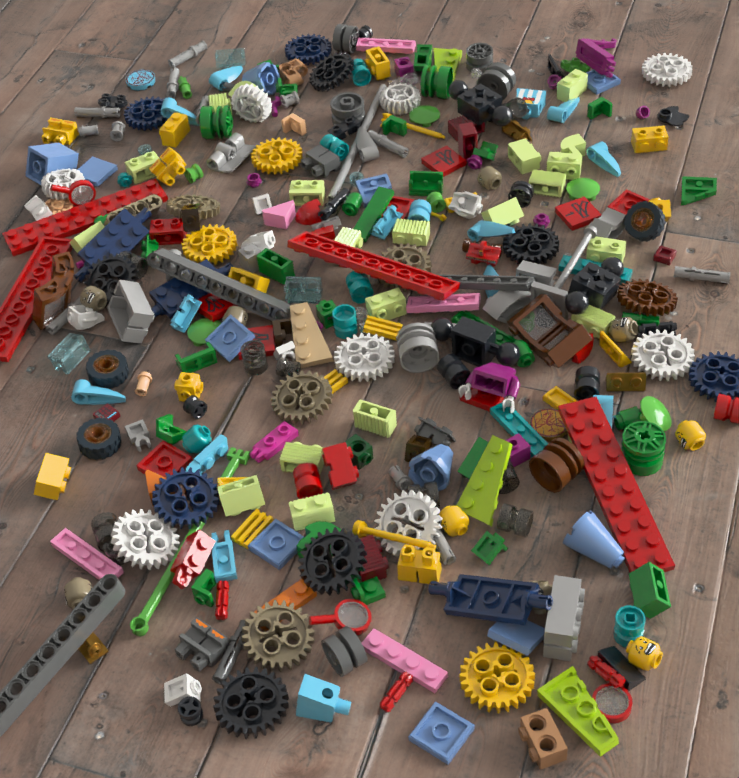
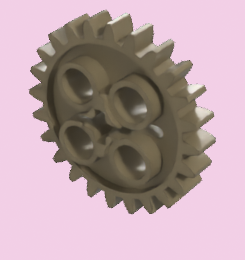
(208, 206)
(409, 256)
(301, 397)
(285, 652)

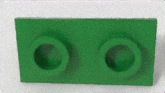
(148, 246)

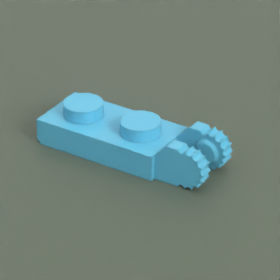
(209, 455)
(223, 558)

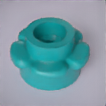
(124, 179)

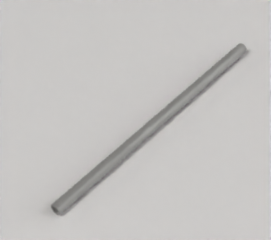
(354, 149)

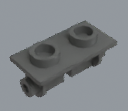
(428, 428)

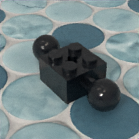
(479, 103)
(594, 286)
(475, 342)

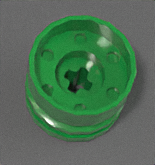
(436, 81)
(216, 122)
(643, 447)

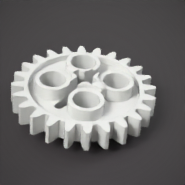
(666, 69)
(662, 355)
(364, 357)
(415, 506)
(132, 544)

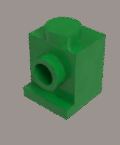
(324, 310)

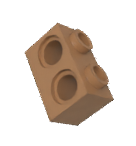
(547, 737)

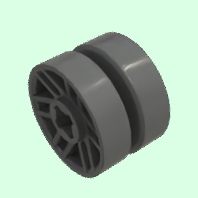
(345, 38)
(479, 56)
(344, 651)

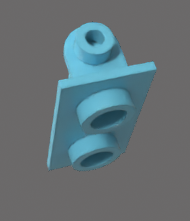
(386, 224)
(183, 319)

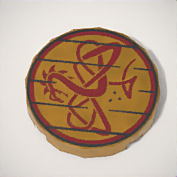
(548, 424)

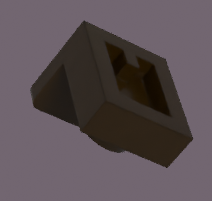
(281, 328)
(417, 445)

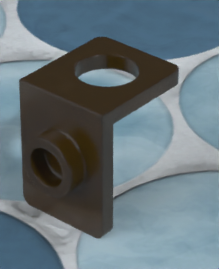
(190, 217)

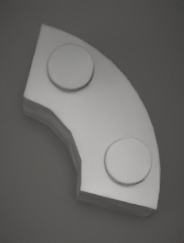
(609, 224)
(506, 304)

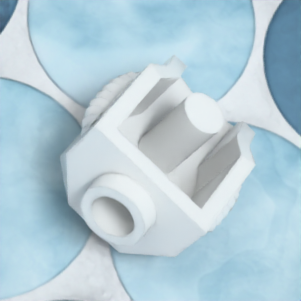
(466, 204)
(261, 240)
(83, 317)

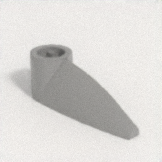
(366, 146)

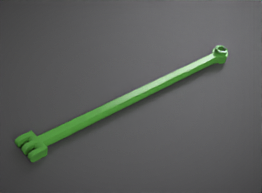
(142, 620)

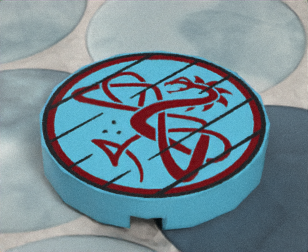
(140, 79)

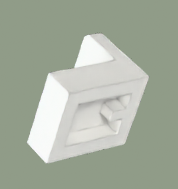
(38, 208)
(180, 688)

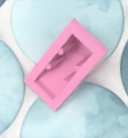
(279, 215)

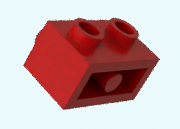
(167, 231)

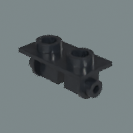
(349, 125)
(668, 326)

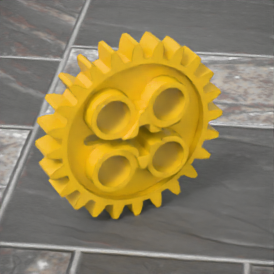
(276, 155)
(209, 244)
(497, 677)

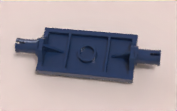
(117, 236)
(171, 294)
(491, 598)

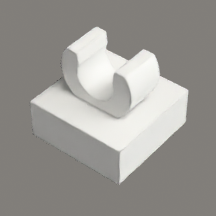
(261, 202)
(285, 350)

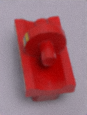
(483, 253)

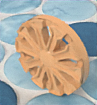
(59, 205)

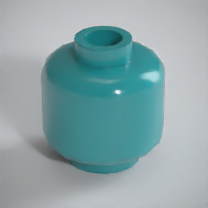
(196, 439)

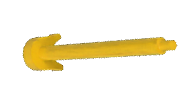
(417, 128)
(361, 529)

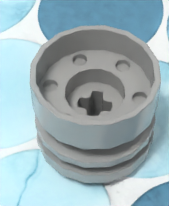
(417, 347)

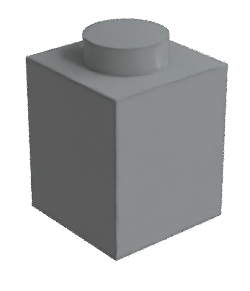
(248, 257)

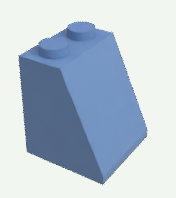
(48, 158)

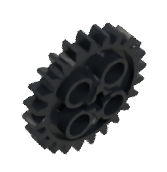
(331, 71)
(531, 244)
(108, 273)
(314, 565)
(251, 702)

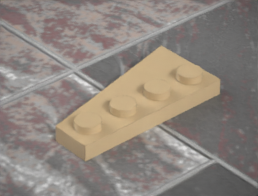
(307, 337)

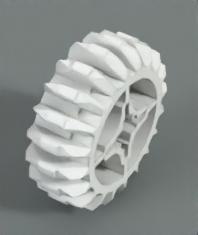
(399, 98)
(251, 103)
(61, 177)

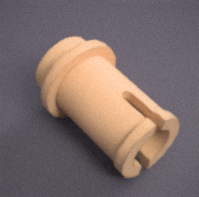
(144, 380)

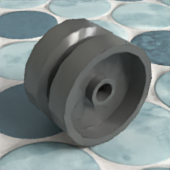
(498, 78)
(347, 105)

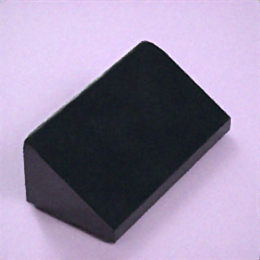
(554, 67)
(620, 663)

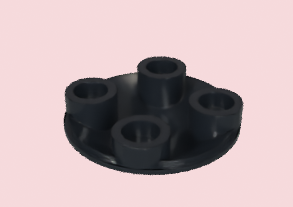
(113, 101)

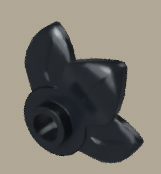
(672, 116)

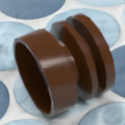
(556, 464)

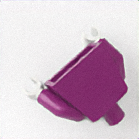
(494, 380)

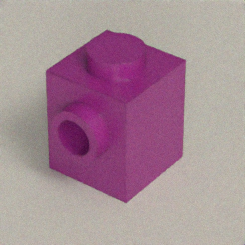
(520, 449)

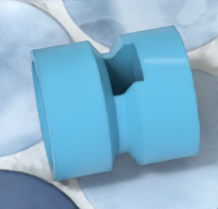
(420, 210)

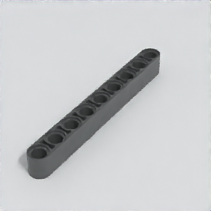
(211, 285)
(12, 703)

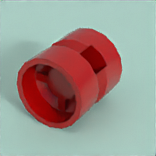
(727, 408)
(307, 480)

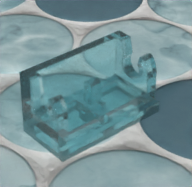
(230, 57)
(303, 289)
(69, 352)

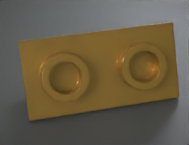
(520, 132)
(626, 381)
(92, 648)

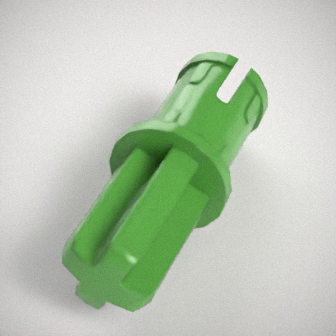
(184, 87)

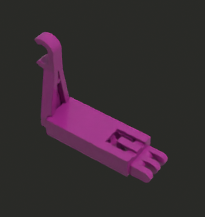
(594, 55)

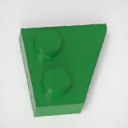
(697, 188)

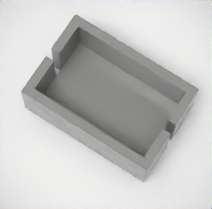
(130, 313)
(564, 618)

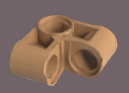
(292, 72)

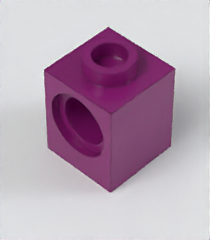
(403, 66)

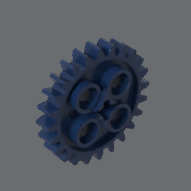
(308, 49)
(145, 114)
(715, 375)
(167, 504)

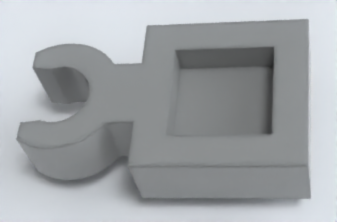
(335, 221)
(138, 434)

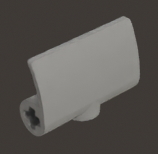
(229, 154)

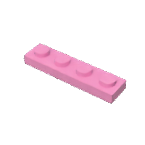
(386, 45)
(453, 303)
(85, 555)
(404, 659)

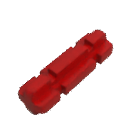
(222, 600)
(606, 671)
(396, 691)

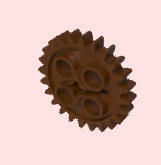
(647, 297)

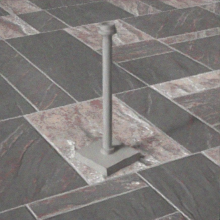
(555, 293)

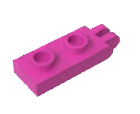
(273, 442)

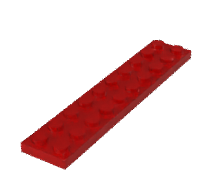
(77, 218)
(374, 265)
(18, 306)
(615, 485)

